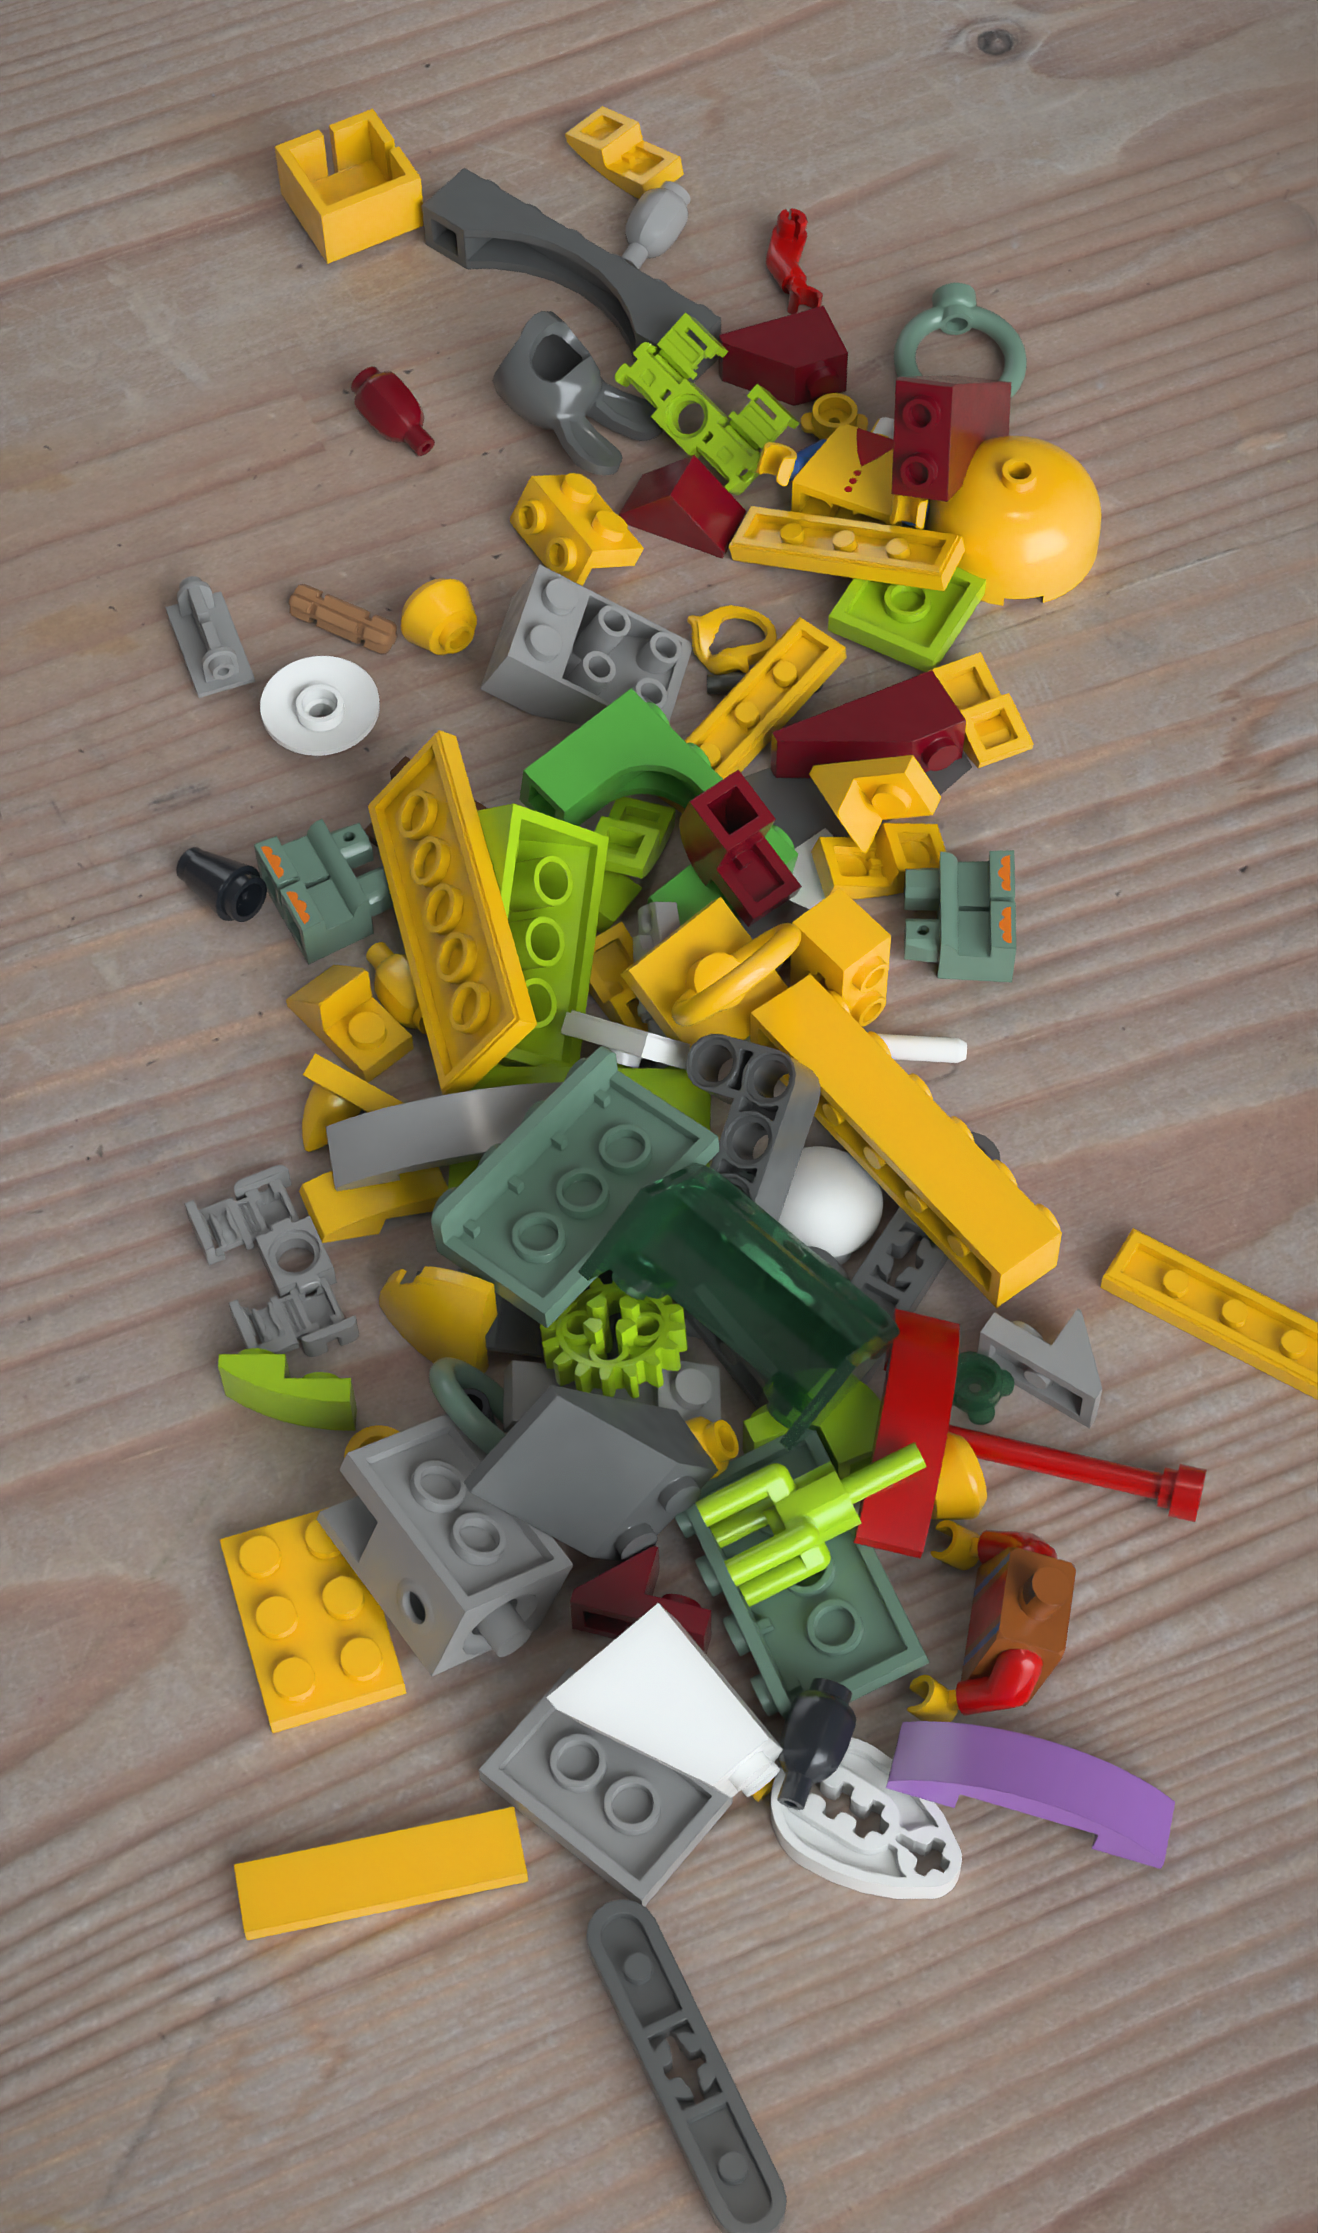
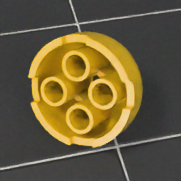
(1023, 519)

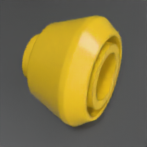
(439, 617)
(961, 1483)

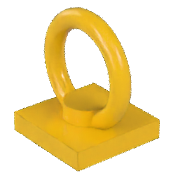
(711, 974)

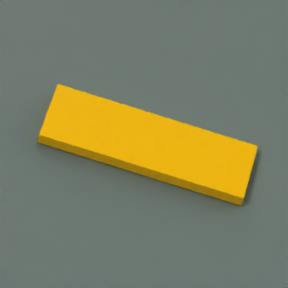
(451, 916)

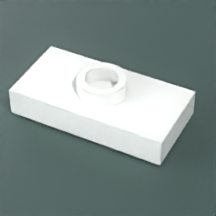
(625, 1041)

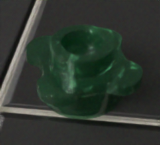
(993, 1382)

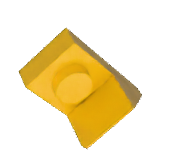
(875, 791)
(350, 1021)

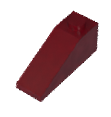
(892, 722)

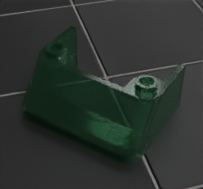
(749, 1287)

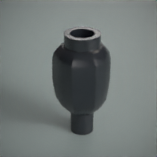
(814, 1739)

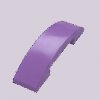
(1037, 1779)

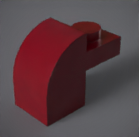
(728, 845)

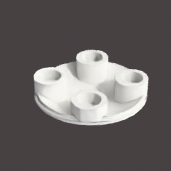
(832, 1202)

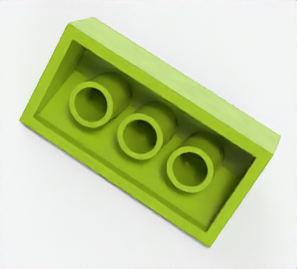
(552, 899)

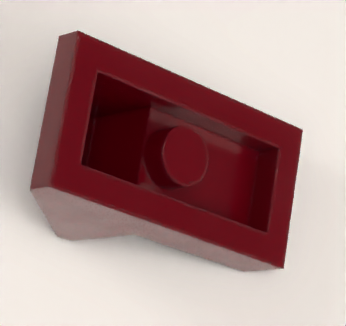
(625, 1593)

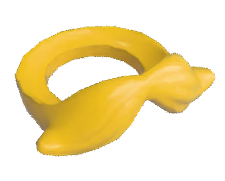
(734, 658)

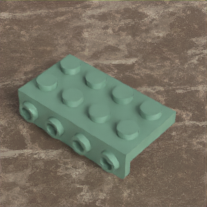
(562, 1184)
(828, 1626)

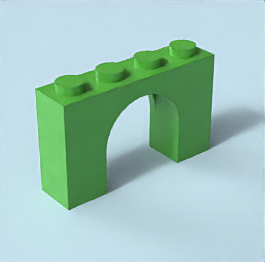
(624, 754)

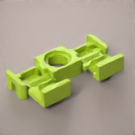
(723, 442)

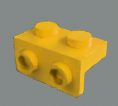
(572, 527)

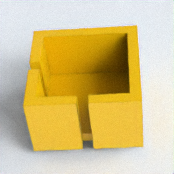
(367, 198)

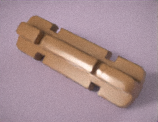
(343, 618)

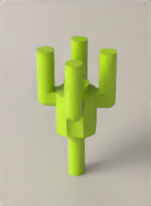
(800, 1514)

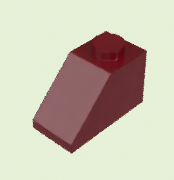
(788, 356)

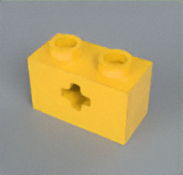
(844, 954)

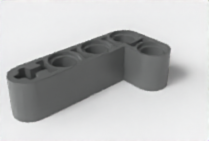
(757, 1113)

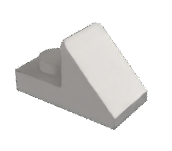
(1054, 1373)

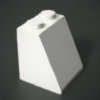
(672, 1705)

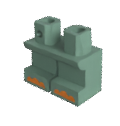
(319, 892)
(974, 917)

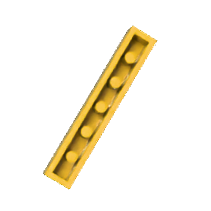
(911, 1144)

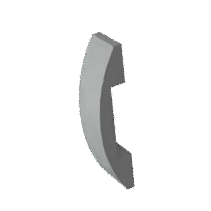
(427, 1133)

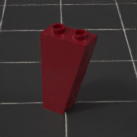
(940, 428)

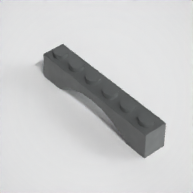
(491, 229)

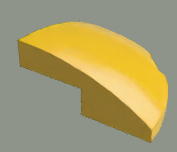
(442, 1313)

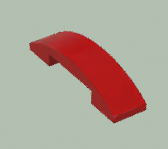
(912, 1409)

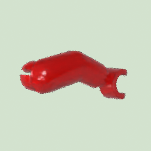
(784, 257)

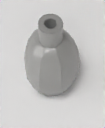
(656, 222)

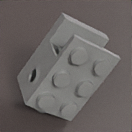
(435, 1555)

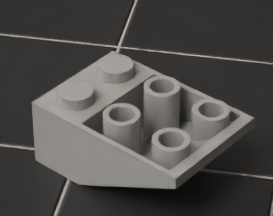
(577, 652)

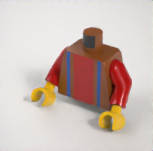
(1014, 1622)

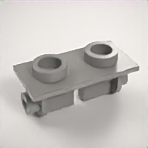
(208, 639)

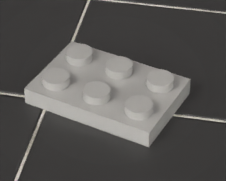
(602, 1799)

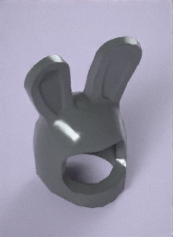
(557, 384)

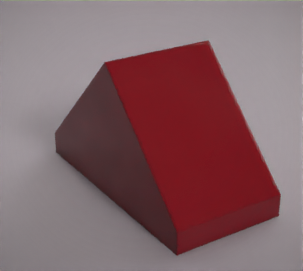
(685, 506)

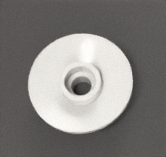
(314, 689)

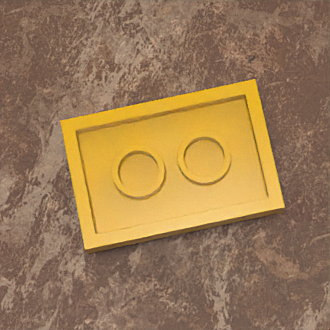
(309, 1623)

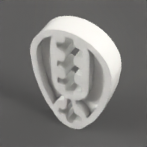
(877, 1862)

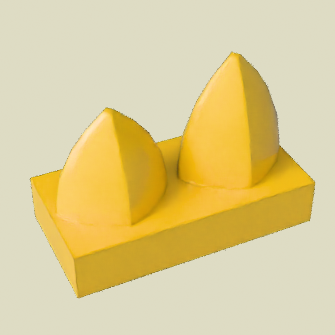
(336, 1098)

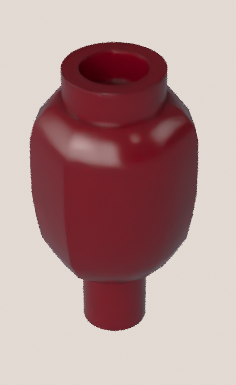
(391, 409)

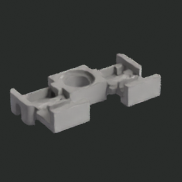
(276, 1228)

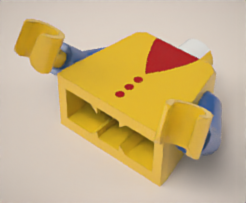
(845, 476)

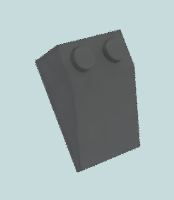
(595, 1471)

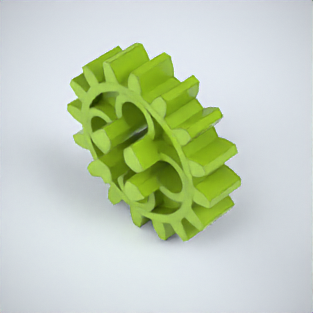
(647, 1340)

